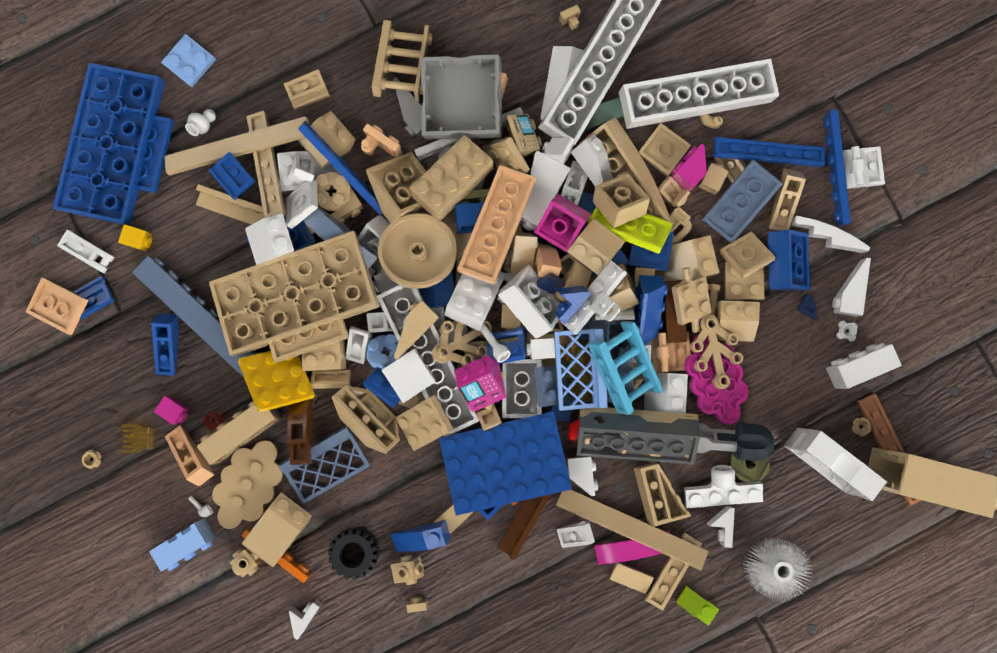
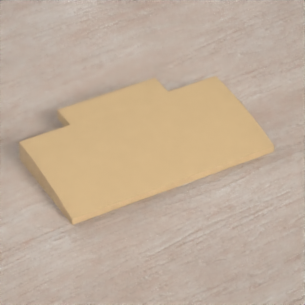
(295, 299)

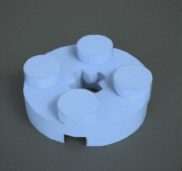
(377, 346)

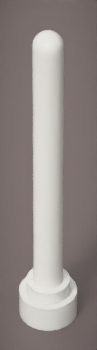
(500, 351)

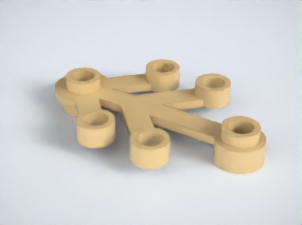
(459, 342)
(715, 348)

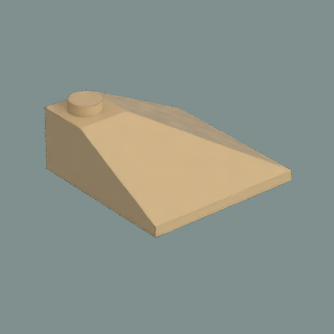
(392, 184)

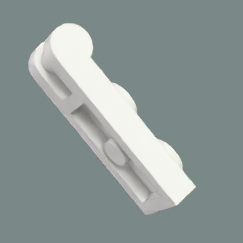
(85, 251)

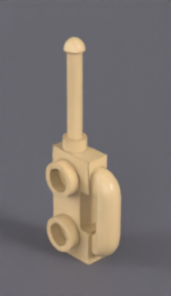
(679, 217)

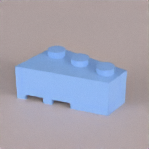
(183, 545)

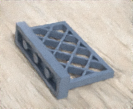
(319, 448)

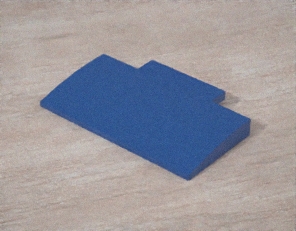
(114, 145)

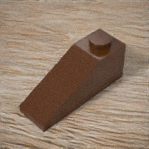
(674, 332)

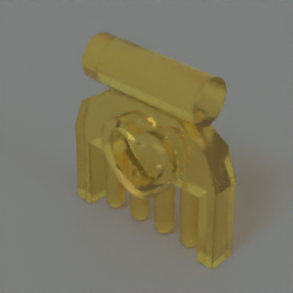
(139, 438)

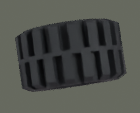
(339, 561)

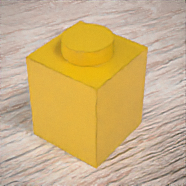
(135, 238)

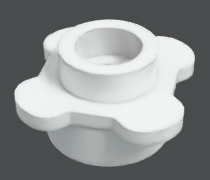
(852, 327)

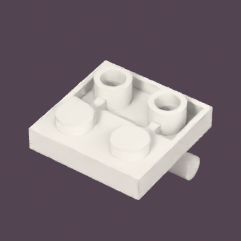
(863, 167)

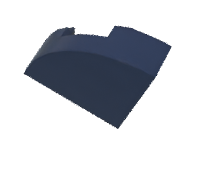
(808, 306)

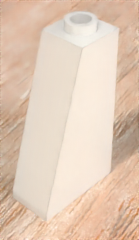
(549, 179)

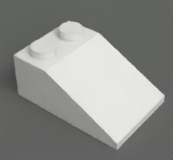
(284, 164)

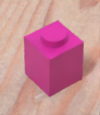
(172, 410)

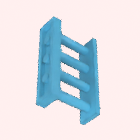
(610, 375)

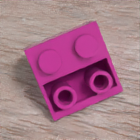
(689, 173)

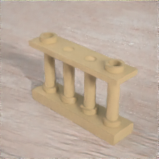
(386, 50)

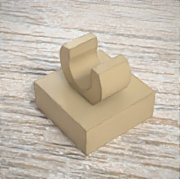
(571, 17)

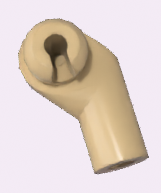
(710, 121)

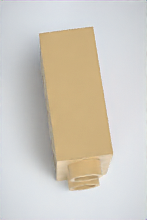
(936, 481)

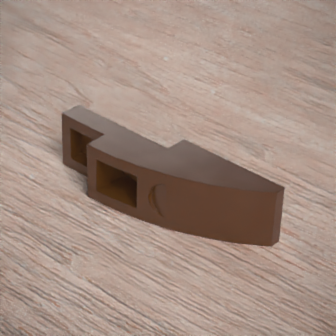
(299, 432)

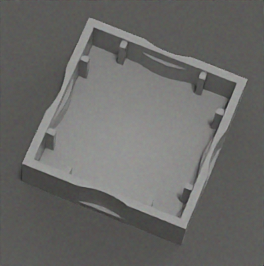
(461, 97)

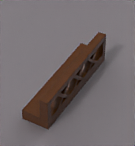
(522, 525)

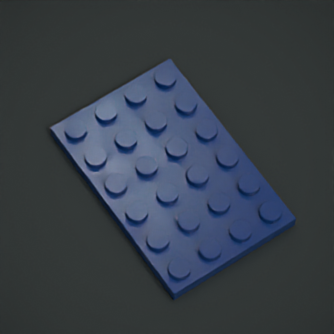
(505, 463)

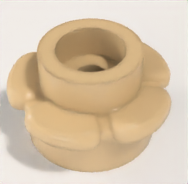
(866, 426)
(86, 459)

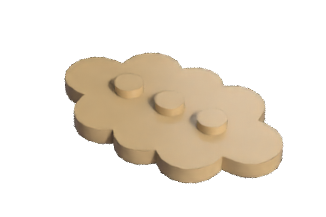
(247, 484)

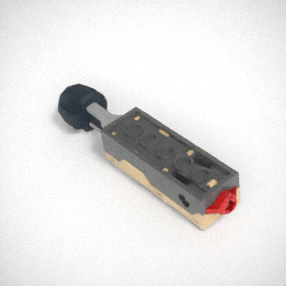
(663, 436)

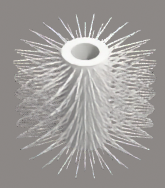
(777, 569)

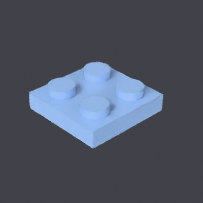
(188, 60)

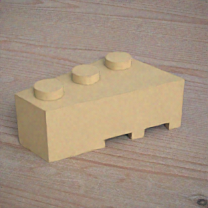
(658, 496)

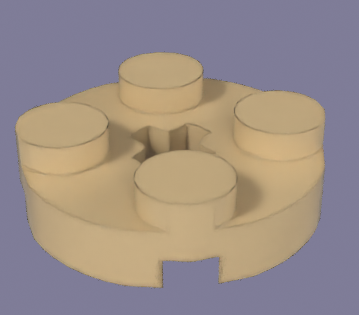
(338, 199)

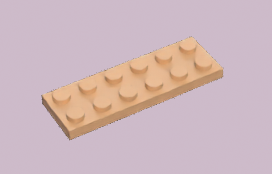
(496, 224)

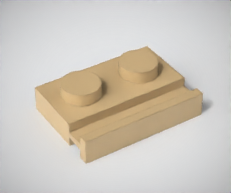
(306, 89)

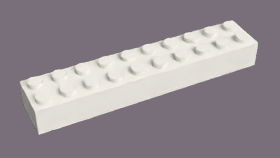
(597, 68)

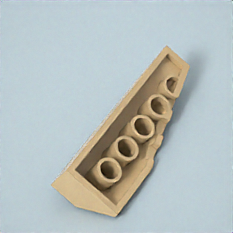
(626, 159)

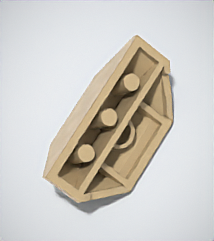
(367, 418)

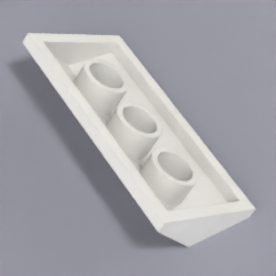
(561, 65)

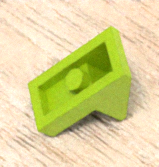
(697, 605)

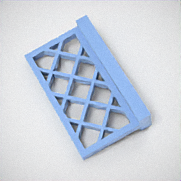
(599, 389)

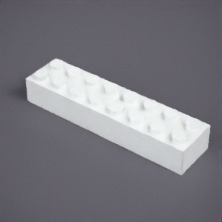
(698, 93)
(396, 308)

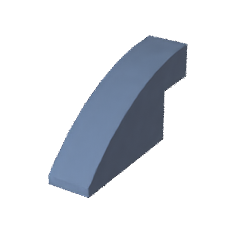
(329, 227)

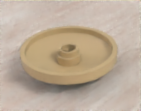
(417, 251)

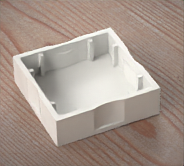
(835, 463)

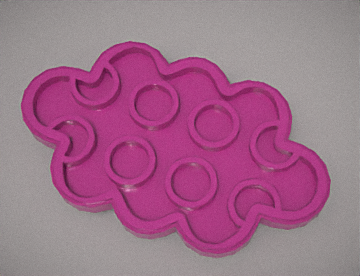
(721, 402)

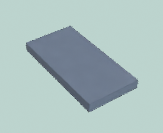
(742, 201)

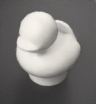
(200, 123)

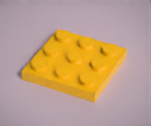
(275, 383)

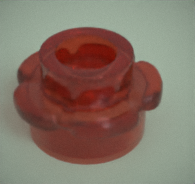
(208, 420)

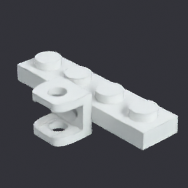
(599, 299)

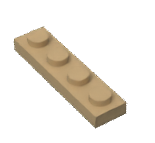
(669, 578)

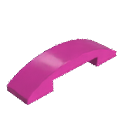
(622, 551)

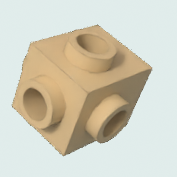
(240, 567)
(407, 570)

